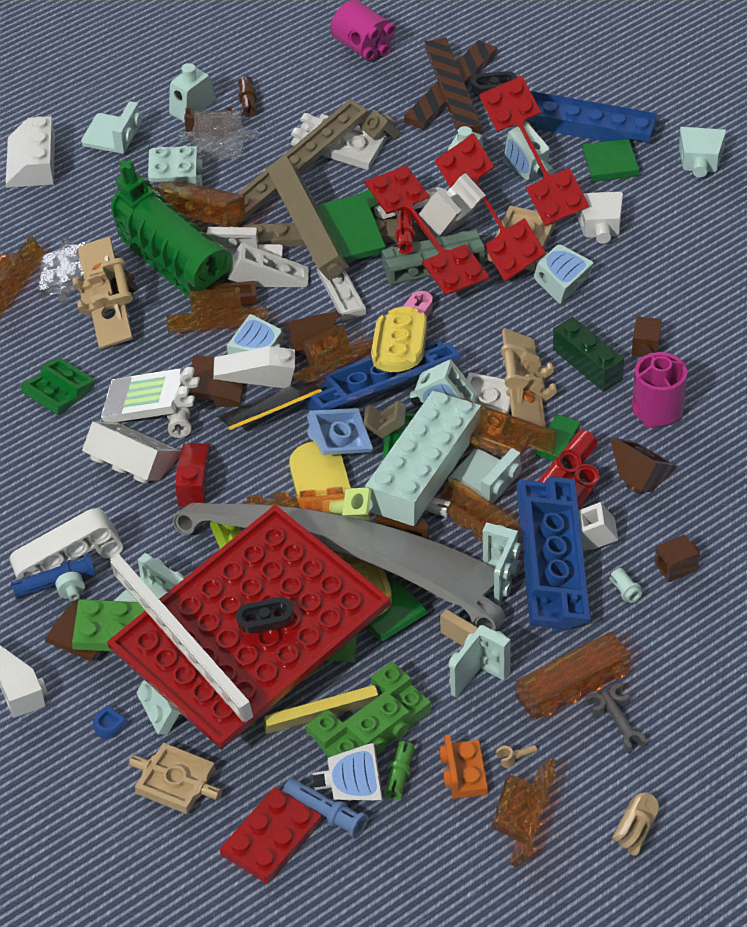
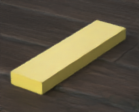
(307, 712)

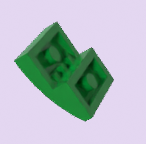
(58, 386)
(401, 613)

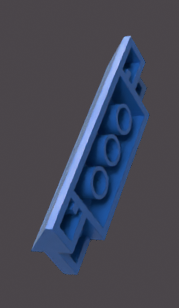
(592, 119)
(364, 381)
(553, 553)

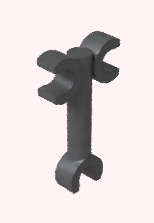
(612, 702)

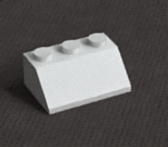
(31, 153)
(129, 451)

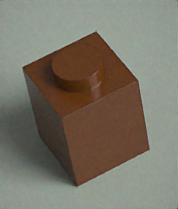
(646, 336)
(677, 558)

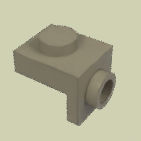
(376, 124)
(386, 421)

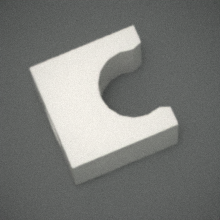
(451, 208)

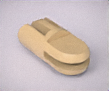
(636, 822)

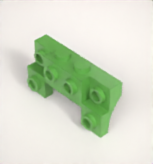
(379, 721)

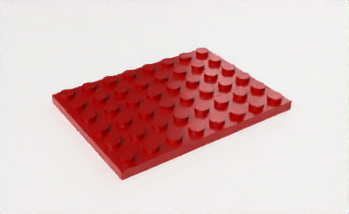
(258, 564)

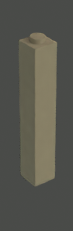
(307, 218)

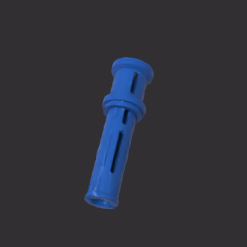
(48, 578)

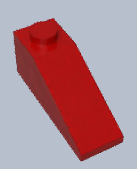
(192, 473)

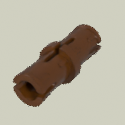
(247, 96)

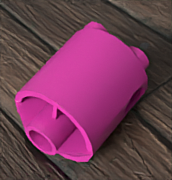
(362, 30)
(659, 389)

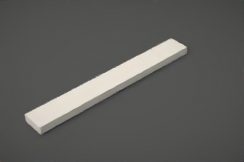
(182, 639)

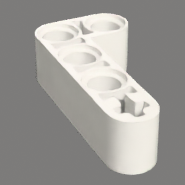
(68, 542)

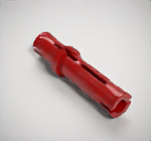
(404, 233)

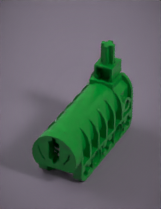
(164, 236)

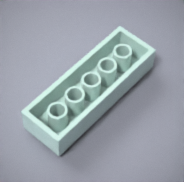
(423, 457)

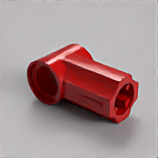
(583, 489)

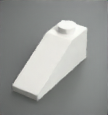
(266, 269)
(258, 366)
(597, 527)
(20, 685)

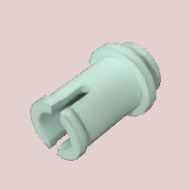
(629, 590)

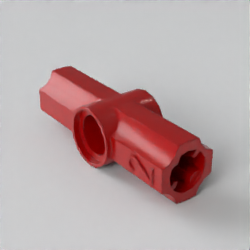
(573, 454)

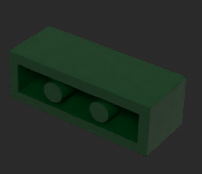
(588, 354)

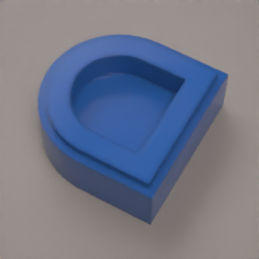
(109, 723)

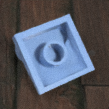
(338, 431)

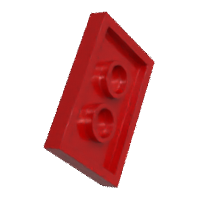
(271, 835)

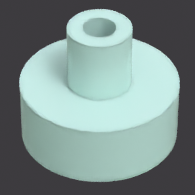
(70, 585)

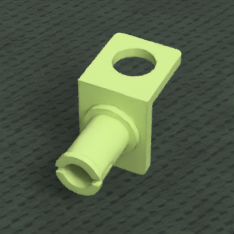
(354, 505)

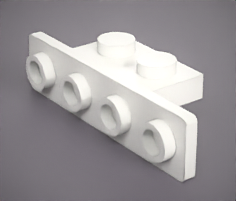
(232, 237)

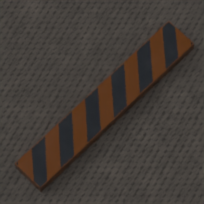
(452, 84)
(433, 101)

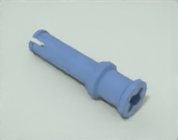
(336, 812)

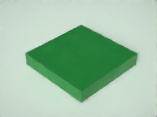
(610, 160)

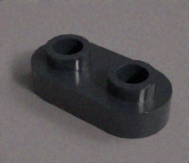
(488, 81)
(265, 615)

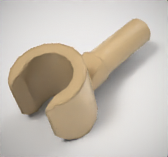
(508, 762)

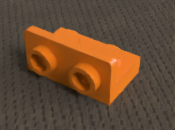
(464, 767)

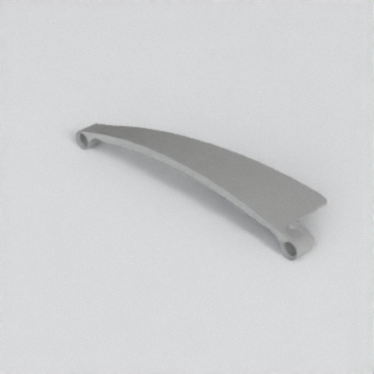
(417, 559)

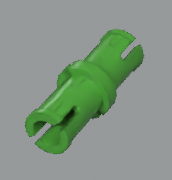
(399, 770)

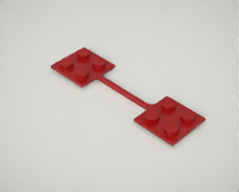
(555, 194)
(514, 246)
(449, 268)

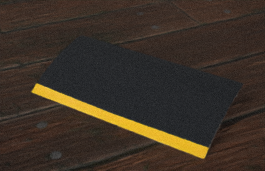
(269, 404)

